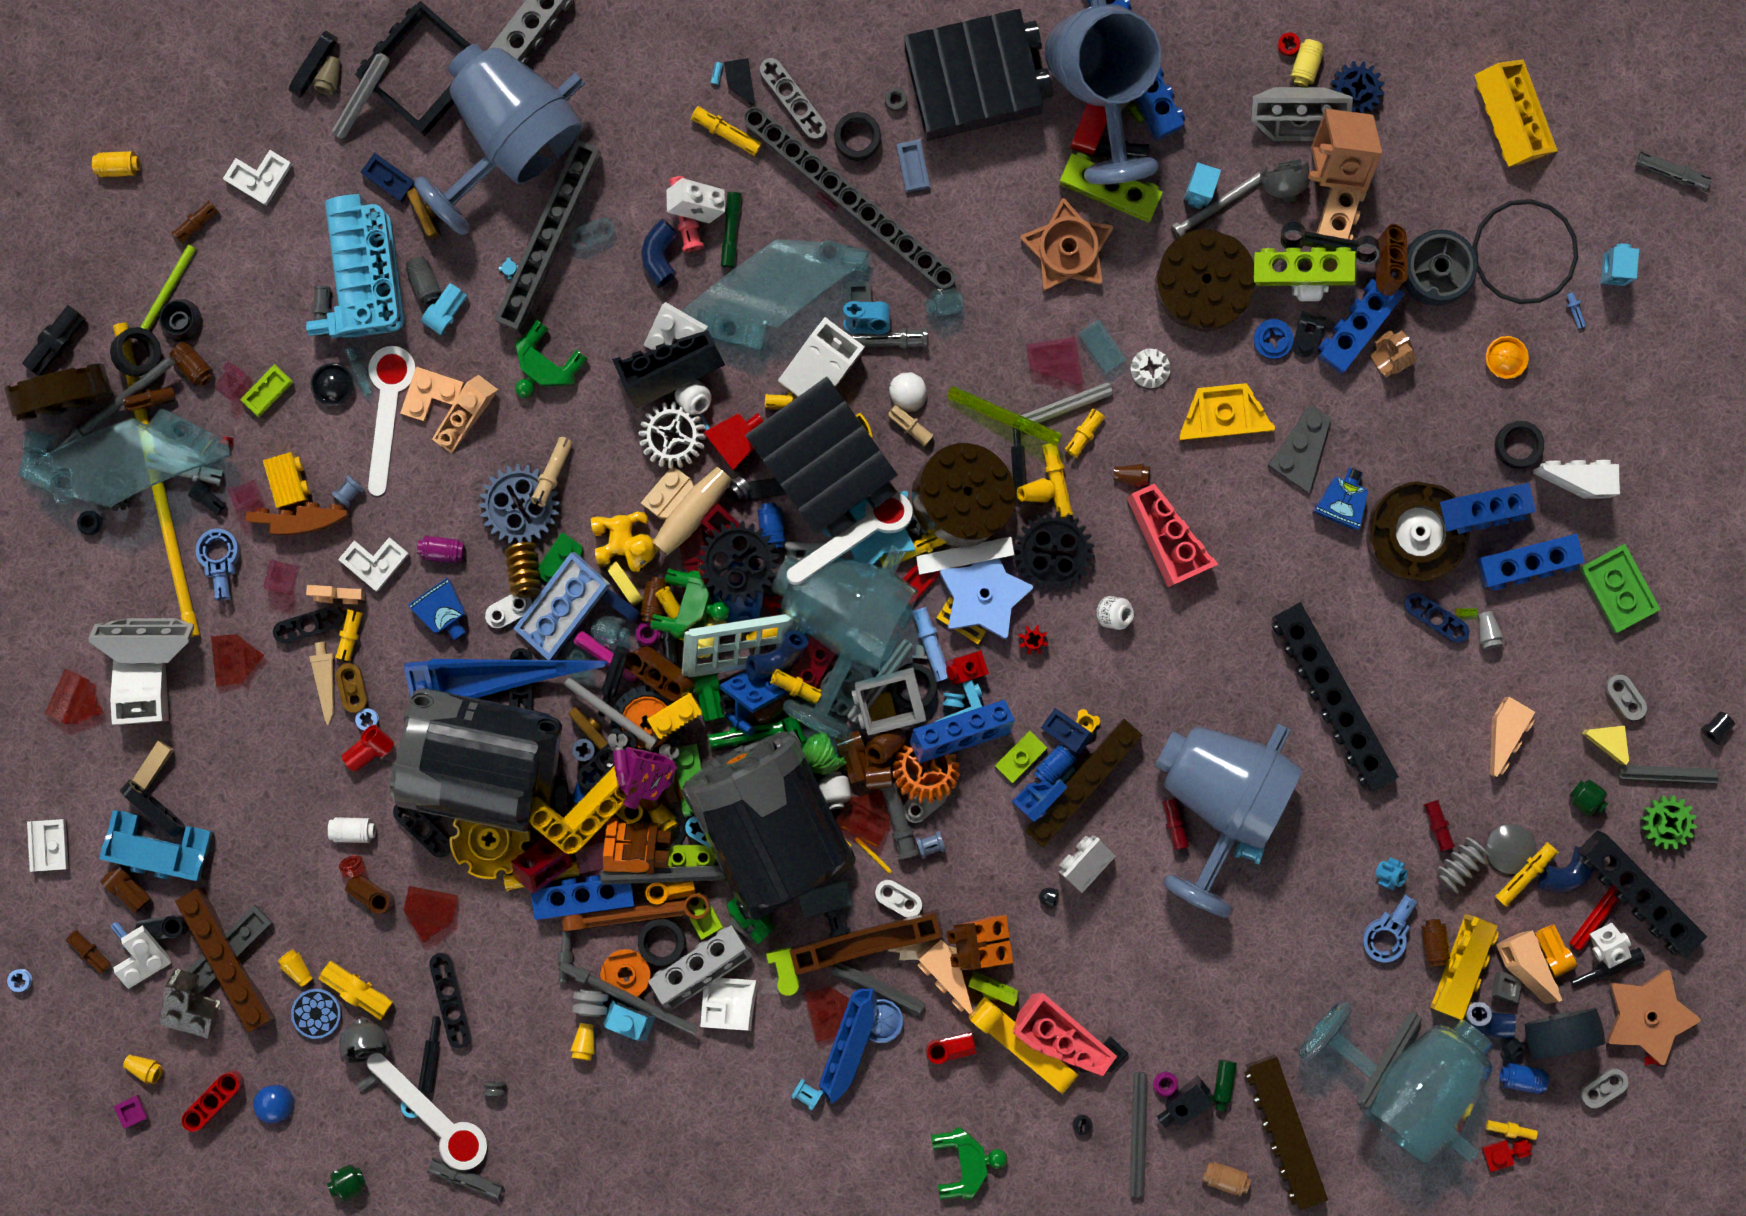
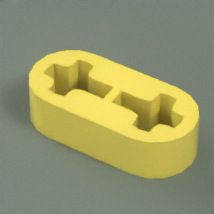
(624, 583)

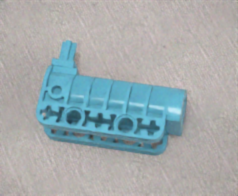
(358, 271)

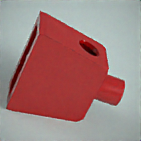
(730, 438)

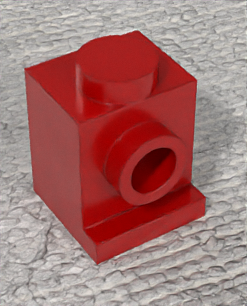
(966, 667)

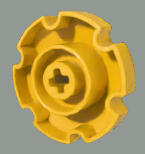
(483, 859)

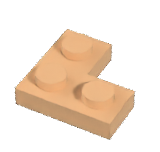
(429, 386)
(326, 594)

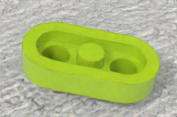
(690, 855)

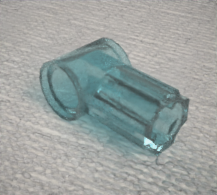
(34, 446)

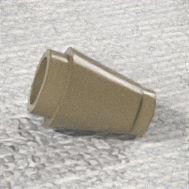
(327, 77)

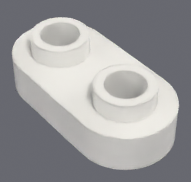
(508, 611)
(898, 898)

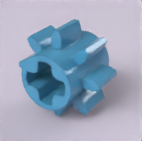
(1391, 873)

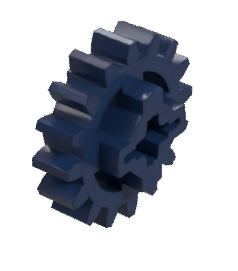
(1367, 90)

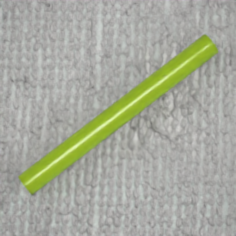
(168, 287)

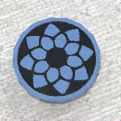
(316, 1013)

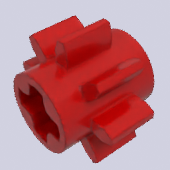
(1034, 632)

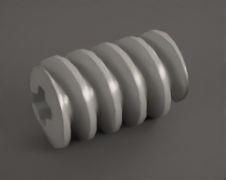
(1462, 864)

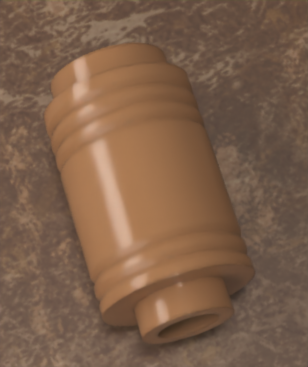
(1226, 1178)

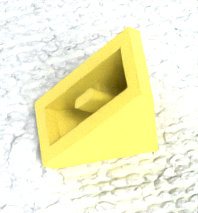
(1611, 741)

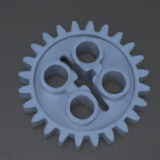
(500, 516)

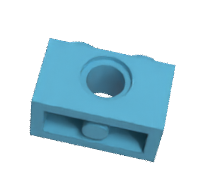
(1201, 185)
(1620, 265)

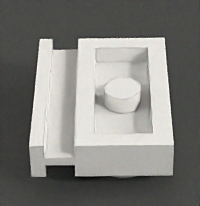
(47, 845)

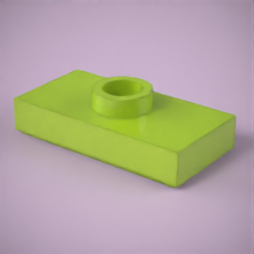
(266, 390)
(1021, 756)
(993, 989)

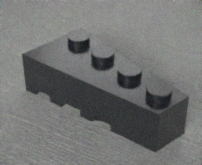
(667, 367)

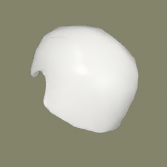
(908, 391)

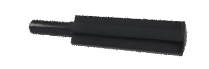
(1018, 461)
(614, 674)
(1602, 971)
(429, 1058)

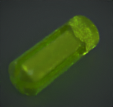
(1135, 113)
(1466, 612)

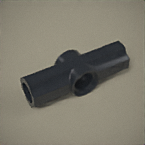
(53, 340)

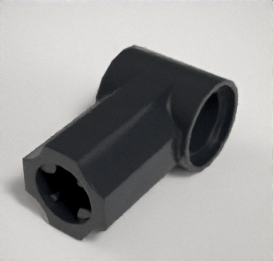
(161, 927)

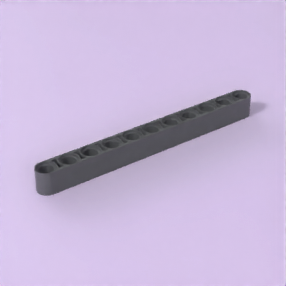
(844, 188)

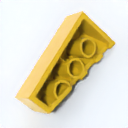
(1464, 967)

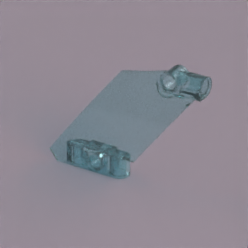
(772, 288)
(125, 459)

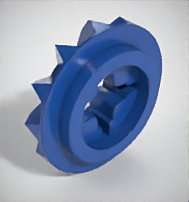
(1279, 329)

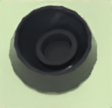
(180, 319)
(332, 384)

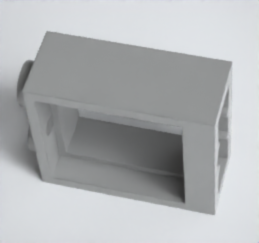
(916, 716)

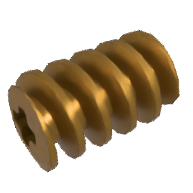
(520, 571)

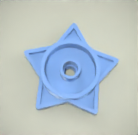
(972, 609)

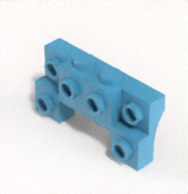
(155, 855)

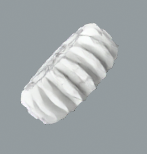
(664, 455)

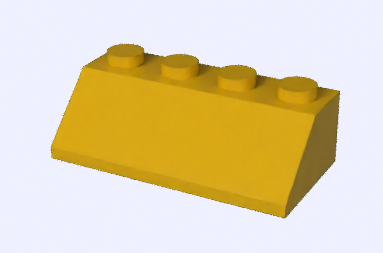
(1515, 112)

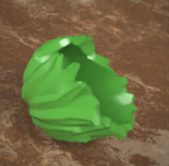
(821, 754)

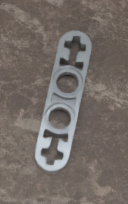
(794, 98)

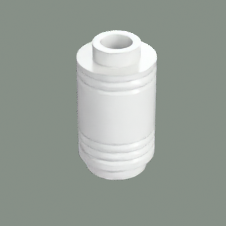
(351, 830)

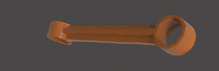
(633, 914)

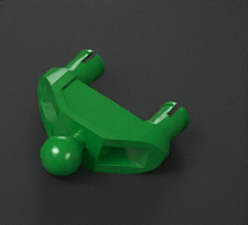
(539, 367)
(694, 608)
(972, 1163)

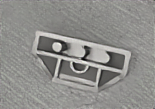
(1295, 111)
(141, 639)

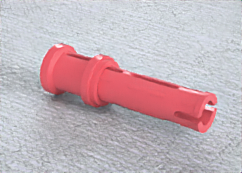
(688, 229)

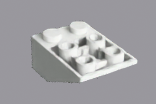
(825, 353)
(1586, 481)
(138, 693)
(1086, 863)

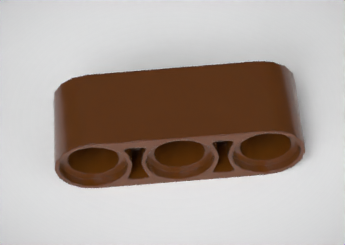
(1392, 260)
(648, 671)

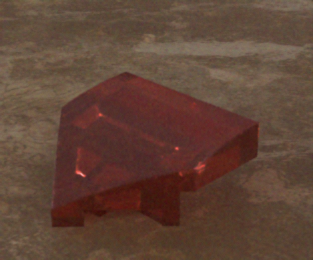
(233, 659)
(73, 699)
(865, 818)
(429, 911)
(825, 1011)

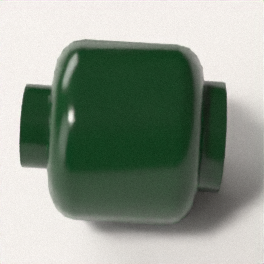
(1589, 798)
(346, 1183)

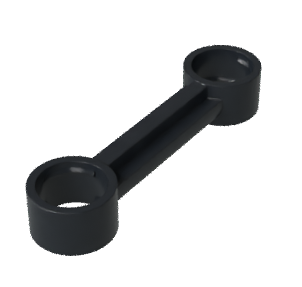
(1329, 242)

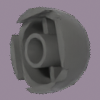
(1286, 180)
(362, 1041)

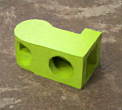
(788, 981)

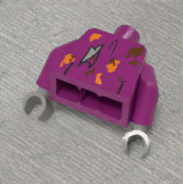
(642, 772)

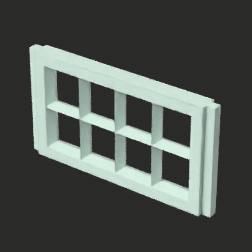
(691, 651)

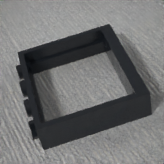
(397, 35)

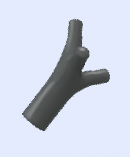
(368, 1082)

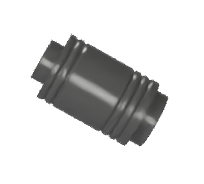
(423, 280)

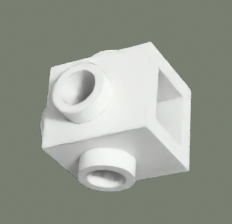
(1610, 945)

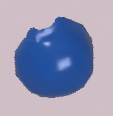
(273, 1104)

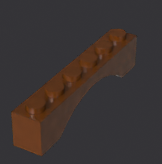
(866, 941)
(231, 974)

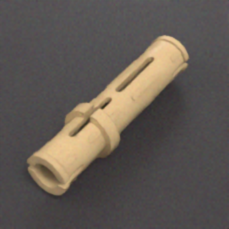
(548, 480)

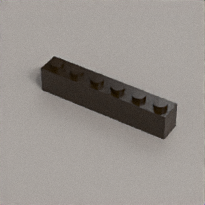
(1084, 781)
(1286, 1131)

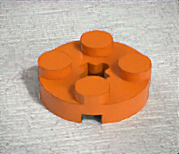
(634, 962)

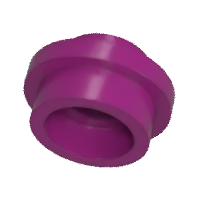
(640, 637)
(1157, 1084)

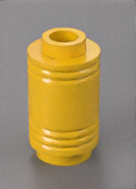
(116, 164)

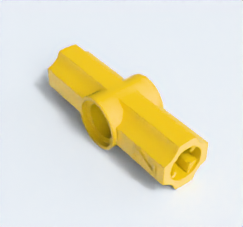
(355, 990)

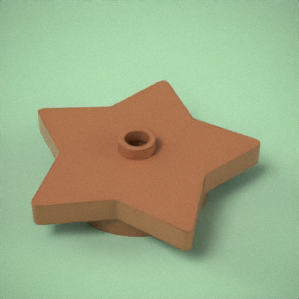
(1068, 228)
(1635, 1004)

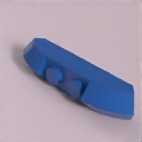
(849, 1044)

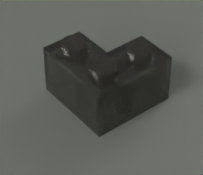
(185, 1009)

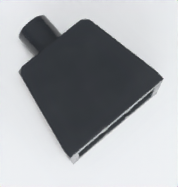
(1194, 1096)

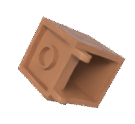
(1345, 150)

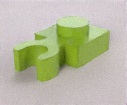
(707, 925)

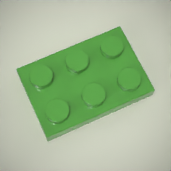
(1619, 588)

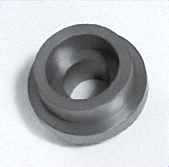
(740, 488)

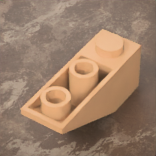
(464, 412)
(1507, 728)
(936, 960)
(1526, 961)

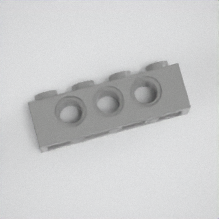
(518, 28)
(713, 968)

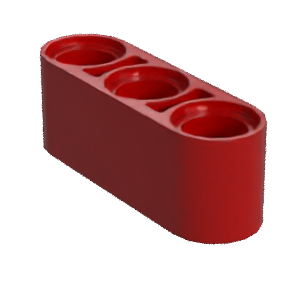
(1089, 130)
(202, 1106)

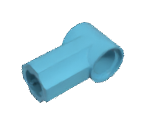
(443, 311)

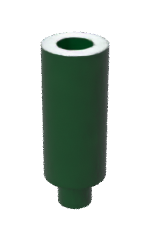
(1224, 1083)

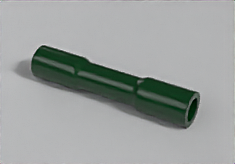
(732, 213)

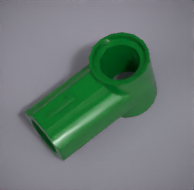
(707, 690)

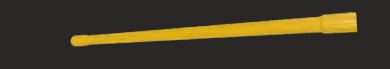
(163, 510)

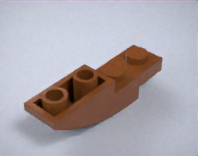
(307, 519)

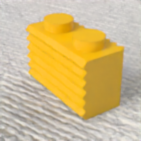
(286, 480)
(675, 716)

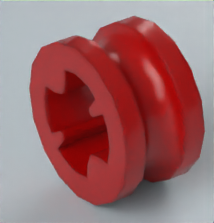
(1281, 46)

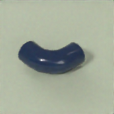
(655, 250)
(782, 658)
(1566, 878)
(1491, 1023)

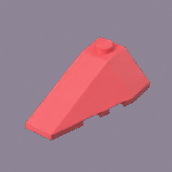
(1055, 1033)

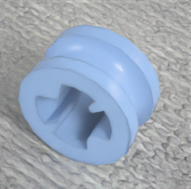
(359, 721)
(13, 984)

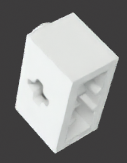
(695, 200)

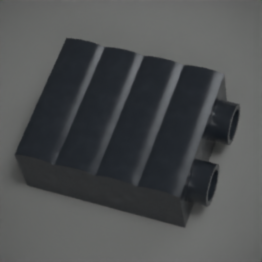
(976, 73)
(824, 458)

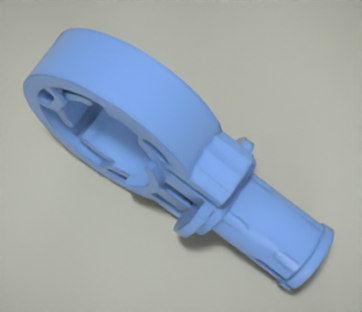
(227, 563)
(1399, 916)

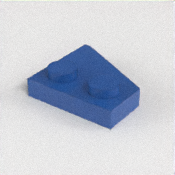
(1038, 797)

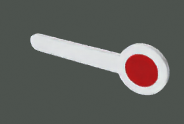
(387, 367)
(887, 518)
(460, 1144)

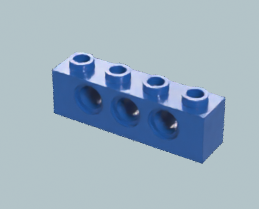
(1339, 358)
(1488, 507)
(1567, 547)
(962, 731)
(545, 908)

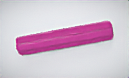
(600, 652)

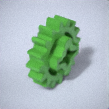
(1662, 813)

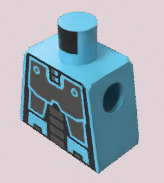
(628, 1021)

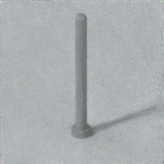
(1181, 229)
(650, 741)

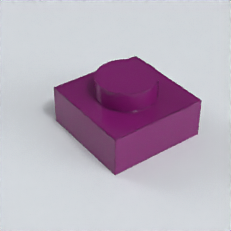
(131, 1111)

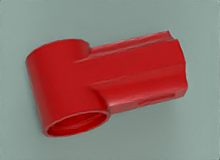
(372, 743)
(954, 1047)

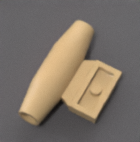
(683, 504)

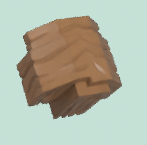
(1393, 353)

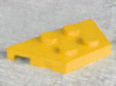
(1224, 412)

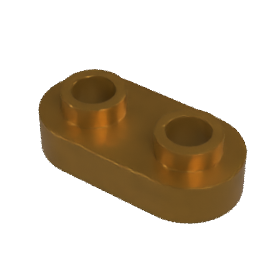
(348, 689)

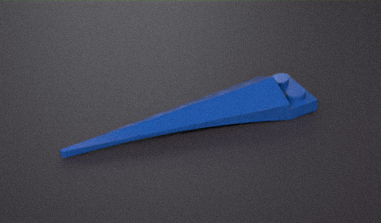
(487, 676)

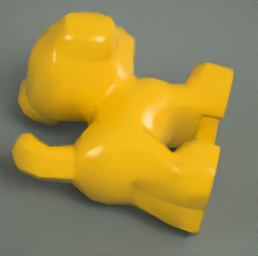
(637, 549)

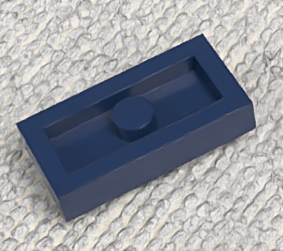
(387, 177)
(1067, 731)

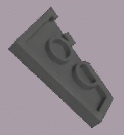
(1302, 448)

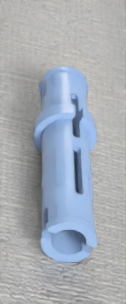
(931, 643)

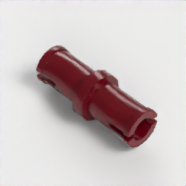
(1175, 824)
(1439, 825)

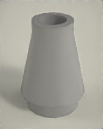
(1489, 631)

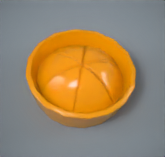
(1507, 357)

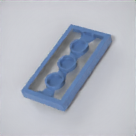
(562, 606)

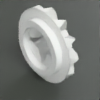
(1143, 377)

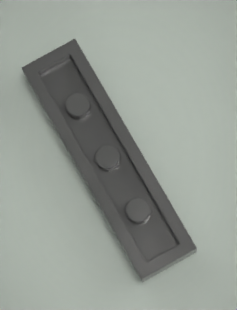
(240, 937)

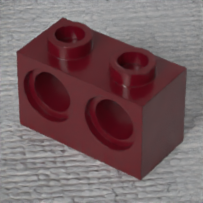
(540, 865)

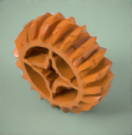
(917, 788)

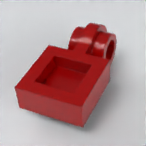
(1500, 1155)

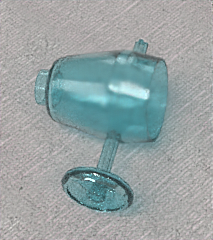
(851, 613)
(1425, 1089)

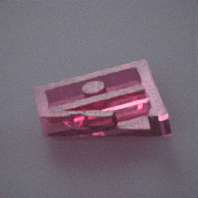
(1056, 359)

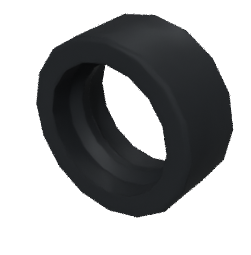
(862, 118)
(149, 341)
(1537, 438)
(932, 686)
(680, 943)

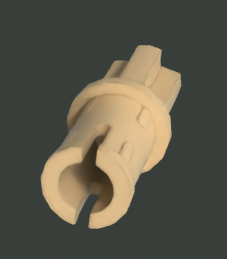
(910, 425)

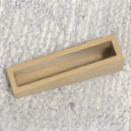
(153, 764)

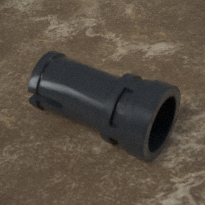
(202, 494)

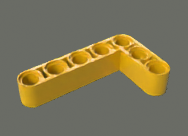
(584, 819)
(998, 1024)

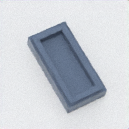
(913, 166)

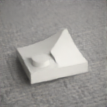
(729, 1004)

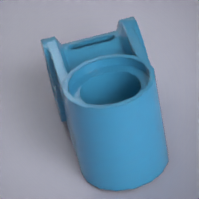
(869, 317)

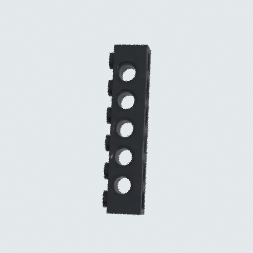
(1688, 934)

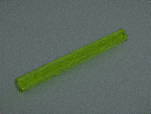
(1004, 415)

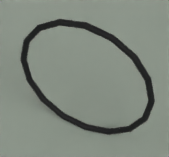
(1570, 230)

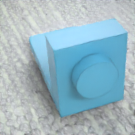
(973, 694)

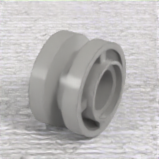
(590, 1002)

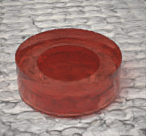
(352, 866)

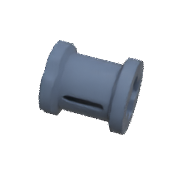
(347, 491)
(578, 755)
(931, 845)

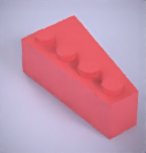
(1168, 537)

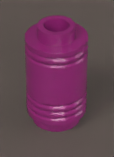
(440, 549)

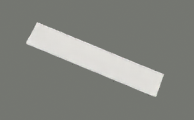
(965, 555)

